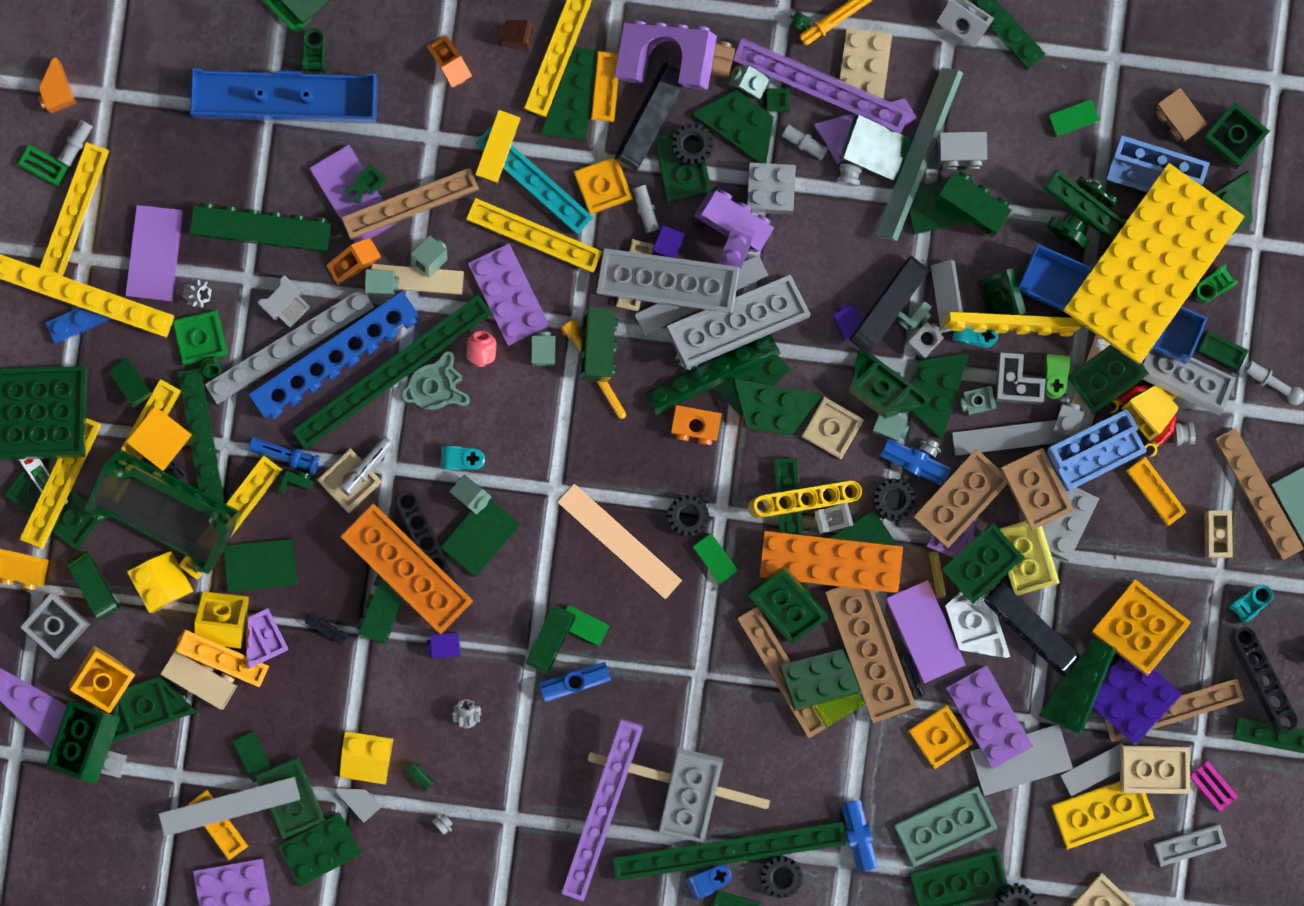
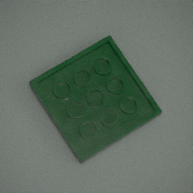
(43, 412)

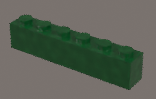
(261, 229)

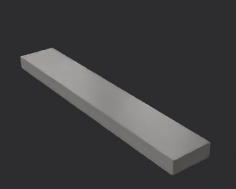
(663, 314)
(1010, 437)
(229, 806)

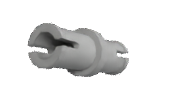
(75, 142)
(805, 142)
(645, 209)

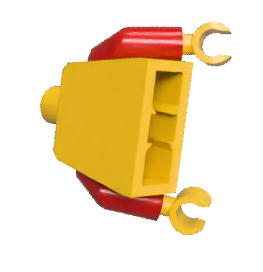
(1152, 412)

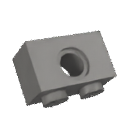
(976, 18)

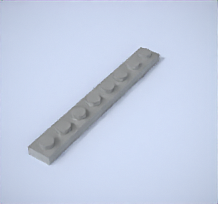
(289, 346)

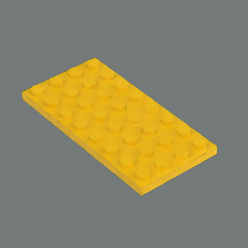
(1154, 263)

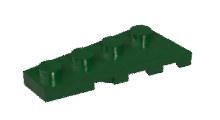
(572, 103)
(1078, 692)

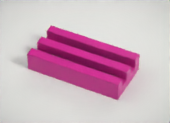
(1226, 801)

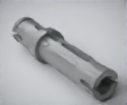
(349, 485)

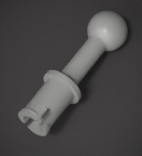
(1294, 395)

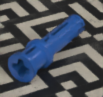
(294, 458)

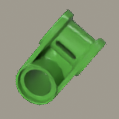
(1057, 371)

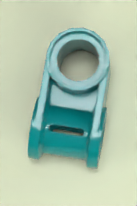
(970, 337)
(457, 458)
(1250, 603)

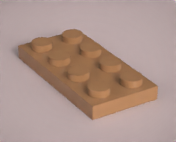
(961, 498)

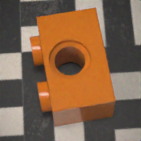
(709, 420)

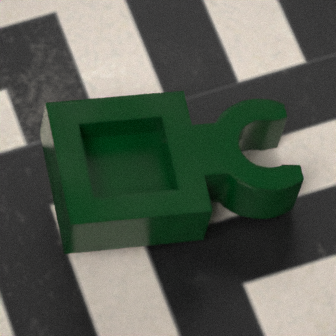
(368, 181)

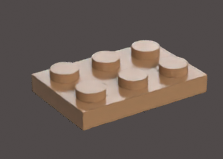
(1036, 489)

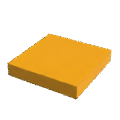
(603, 185)
(159, 438)
(940, 737)

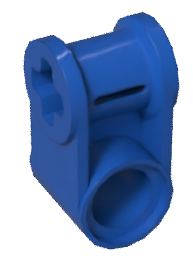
(705, 882)

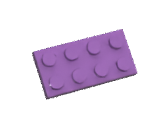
(508, 294)
(989, 717)

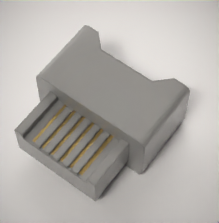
(285, 303)

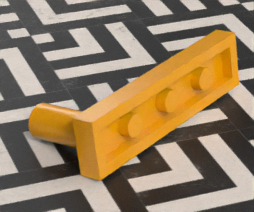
(219, 657)

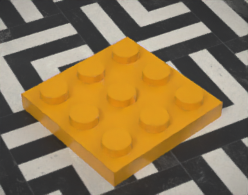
(1141, 627)

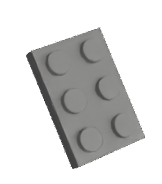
(1066, 531)

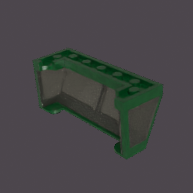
(164, 509)

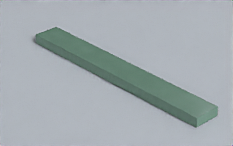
(919, 154)

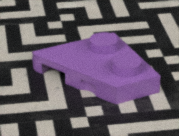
(262, 639)

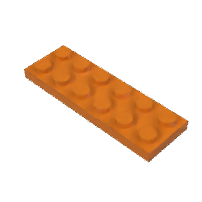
(833, 561)
(407, 568)

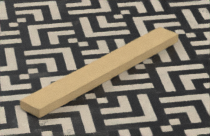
(666, 777)

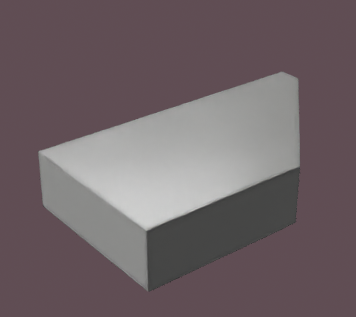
(360, 802)

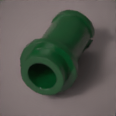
(419, 776)

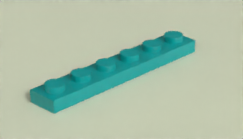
(542, 188)

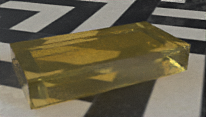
(936, 574)

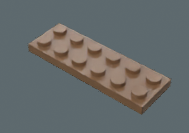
(870, 652)

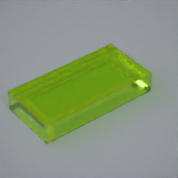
(837, 709)

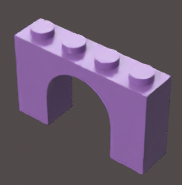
(640, 40)

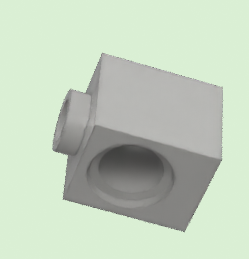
(921, 349)

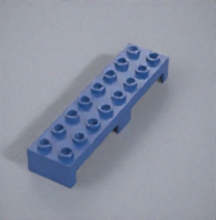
(284, 96)
(1057, 278)

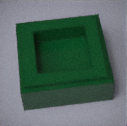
(778, 100)

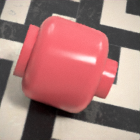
(481, 348)

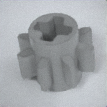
(197, 293)
(466, 713)

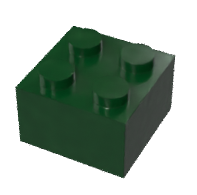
(1235, 135)

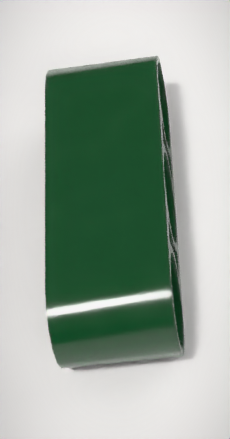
(93, 585)
(550, 639)

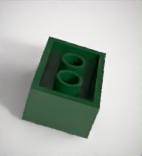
(974, 203)
(82, 742)

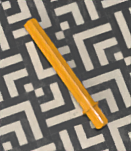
(834, 18)

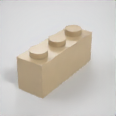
(200, 679)

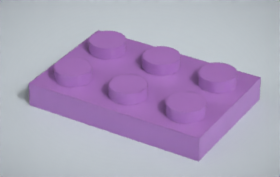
(233, 885)

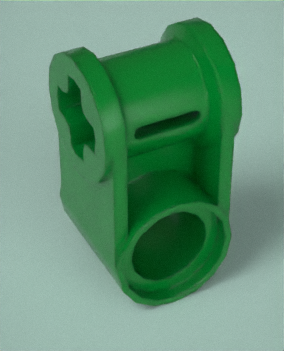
(1216, 283)

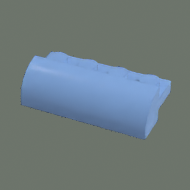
(1140, 164)
(1096, 450)

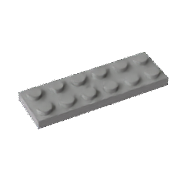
(668, 280)
(753, 317)

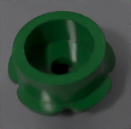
(800, 20)
(211, 367)

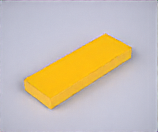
(498, 146)

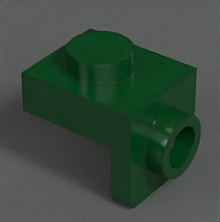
(300, 479)

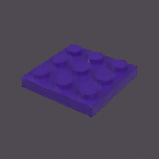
(1134, 700)

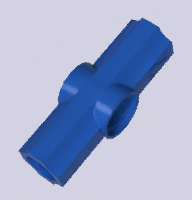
(915, 462)
(560, 685)
(859, 836)

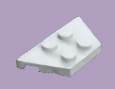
(976, 626)

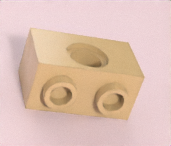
(1218, 534)

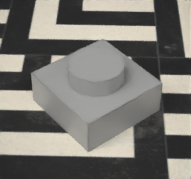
(114, 764)

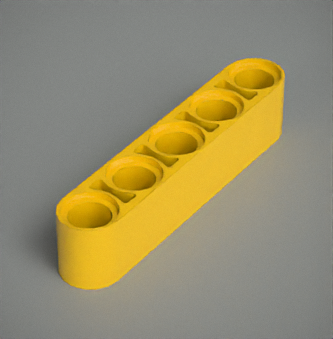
(815, 497)

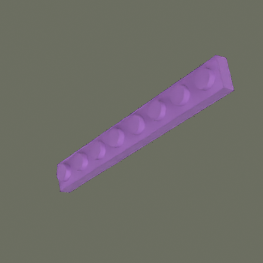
(821, 85)
(602, 809)

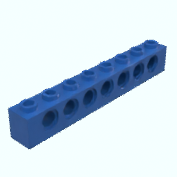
(264, 395)

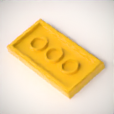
(1100, 814)

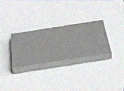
(1190, 381)
(1042, 760)
(690, 795)

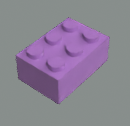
(721, 212)

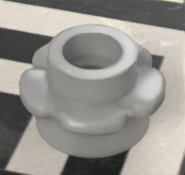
(929, 447)
(442, 823)

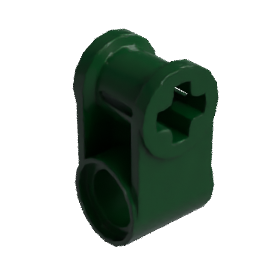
(314, 53)

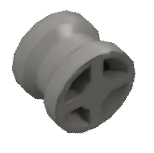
(849, 175)
(1184, 433)

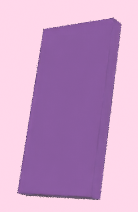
(335, 176)
(154, 253)
(925, 632)

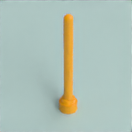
(571, 331)

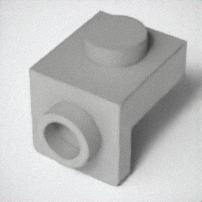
(1068, 419)
(833, 518)

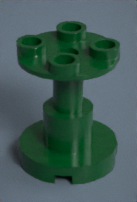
(1073, 226)

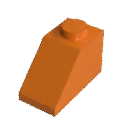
(449, 61)
(55, 89)
(353, 260)

